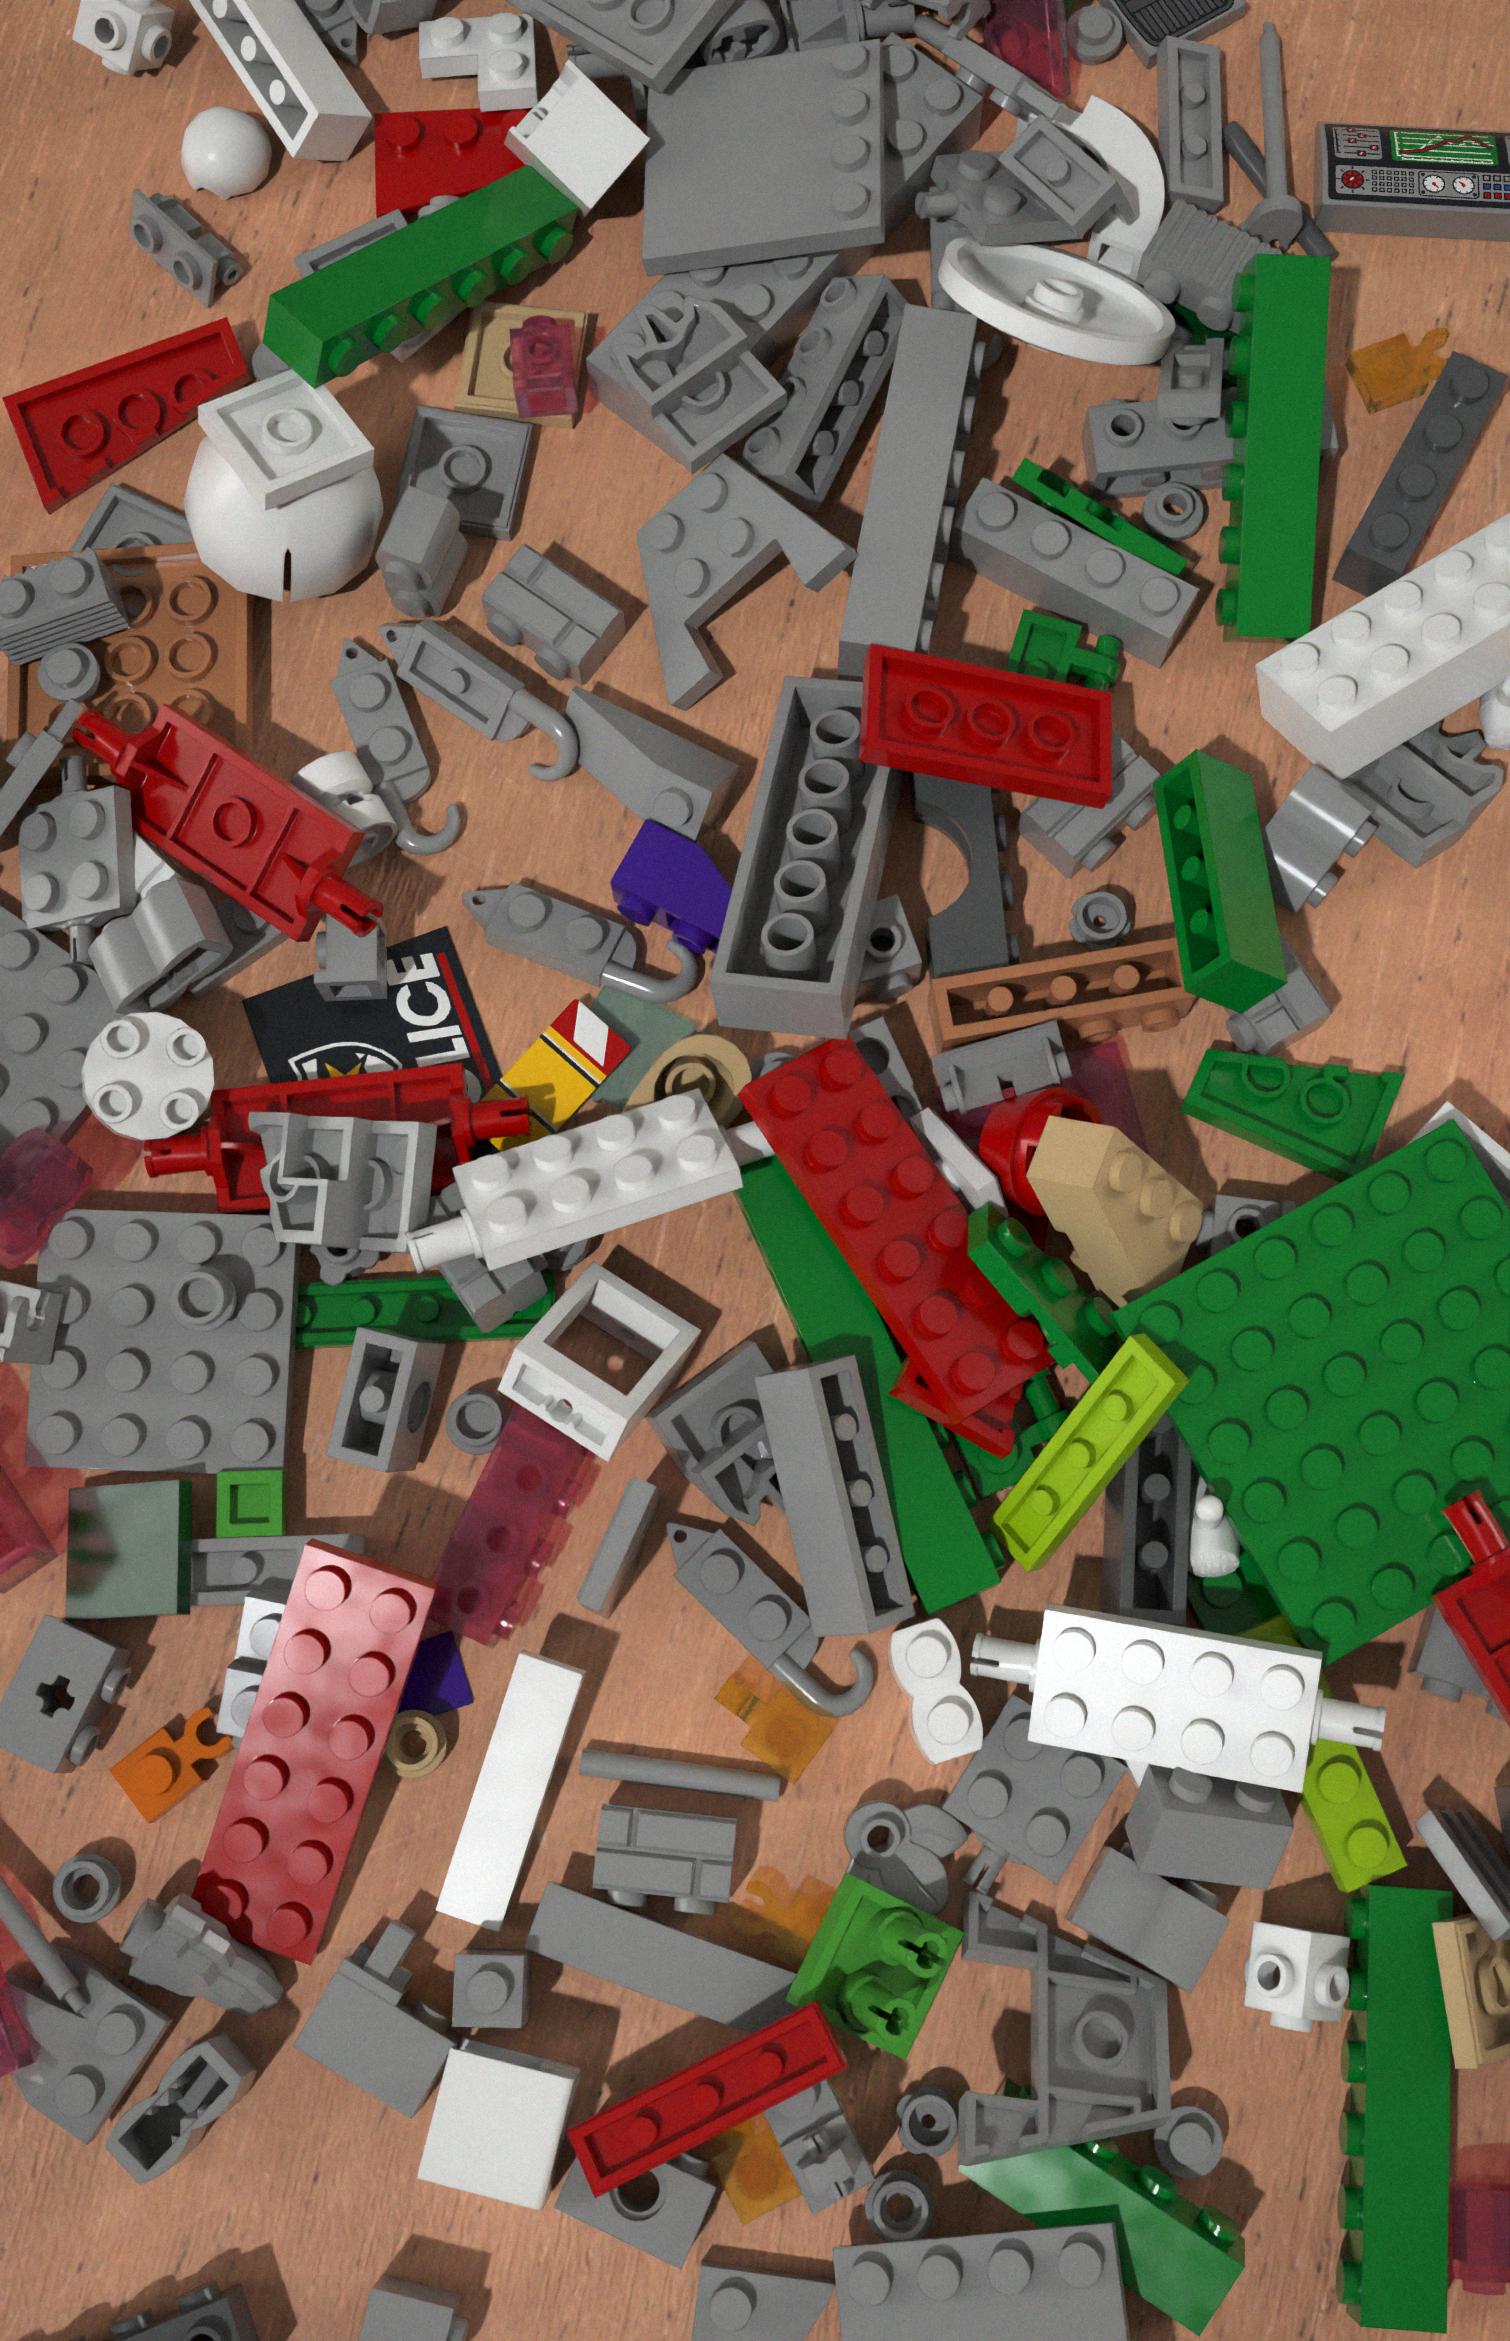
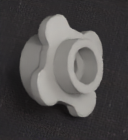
(340, 1267)

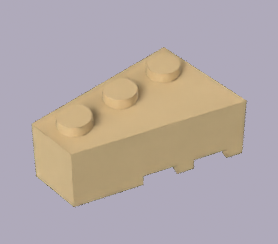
(1116, 1207)

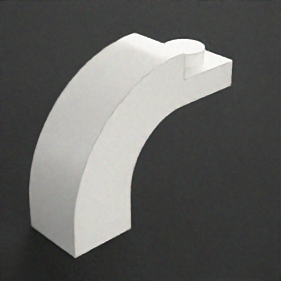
(1129, 158)

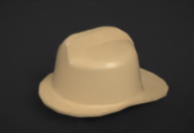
(694, 1063)

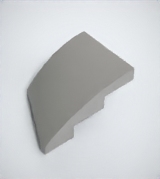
(346, 1179)

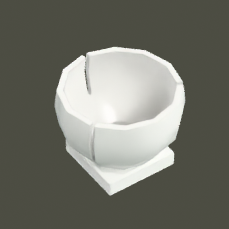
(279, 476)

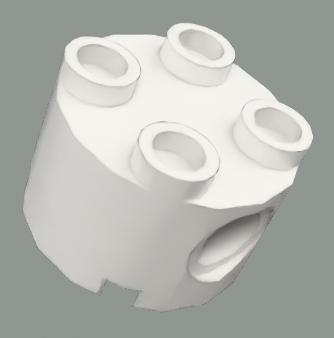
(147, 1076)

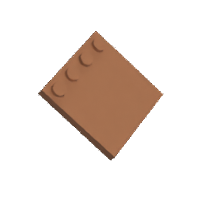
(188, 656)

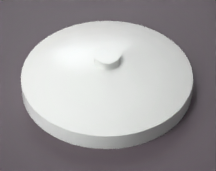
(1057, 301)

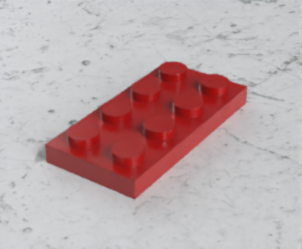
(986, 726)

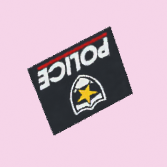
(420, 1024)

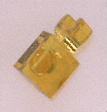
(780, 1732)

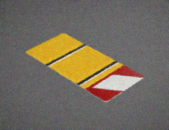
(560, 1071)

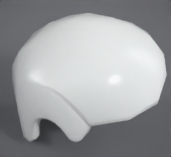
(225, 152)

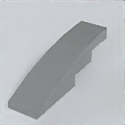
(660, 1959)

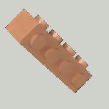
(1083, 992)

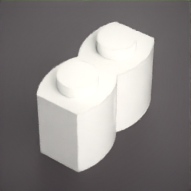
(940, 1709)

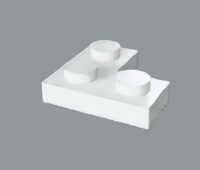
(493, 48)

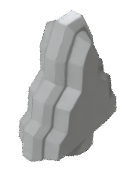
(197, 1957)

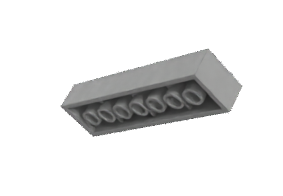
(775, 298)

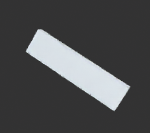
(510, 1790)

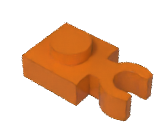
(166, 1768)

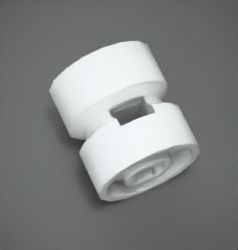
(346, 789)

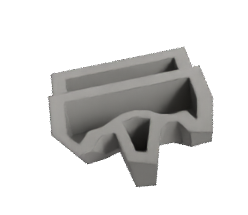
(698, 381)
(1427, 792)
(720, 1435)
(83, 2057)

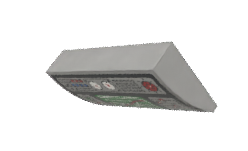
(1412, 181)

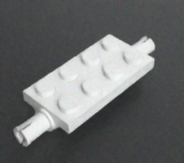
(590, 1182)
(1176, 1696)

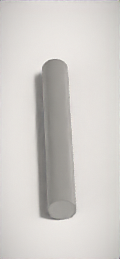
(680, 1775)

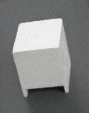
(577, 139)
(499, 2123)

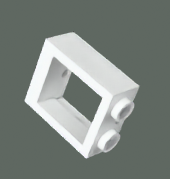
(599, 1413)

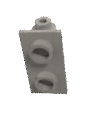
(166, 234)
(1021, 1060)

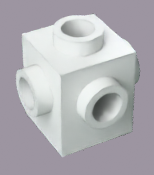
(125, 33)
(1297, 1975)

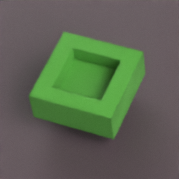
(251, 1504)

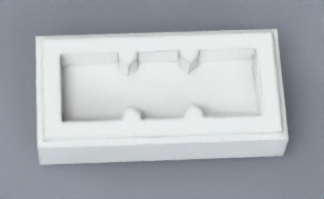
(958, 1164)

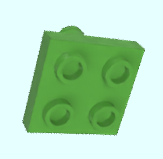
(875, 1965)

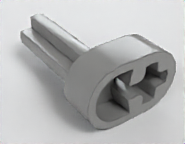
(741, 34)

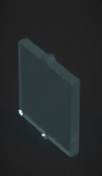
(647, 1031)

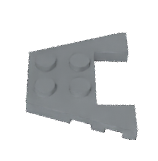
(711, 546)
(1093, 2043)

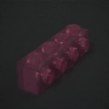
(506, 1528)

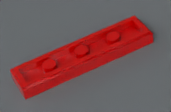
(707, 2098)

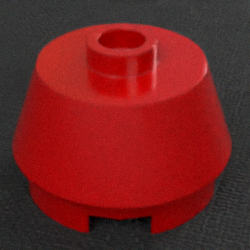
(1014, 1134)

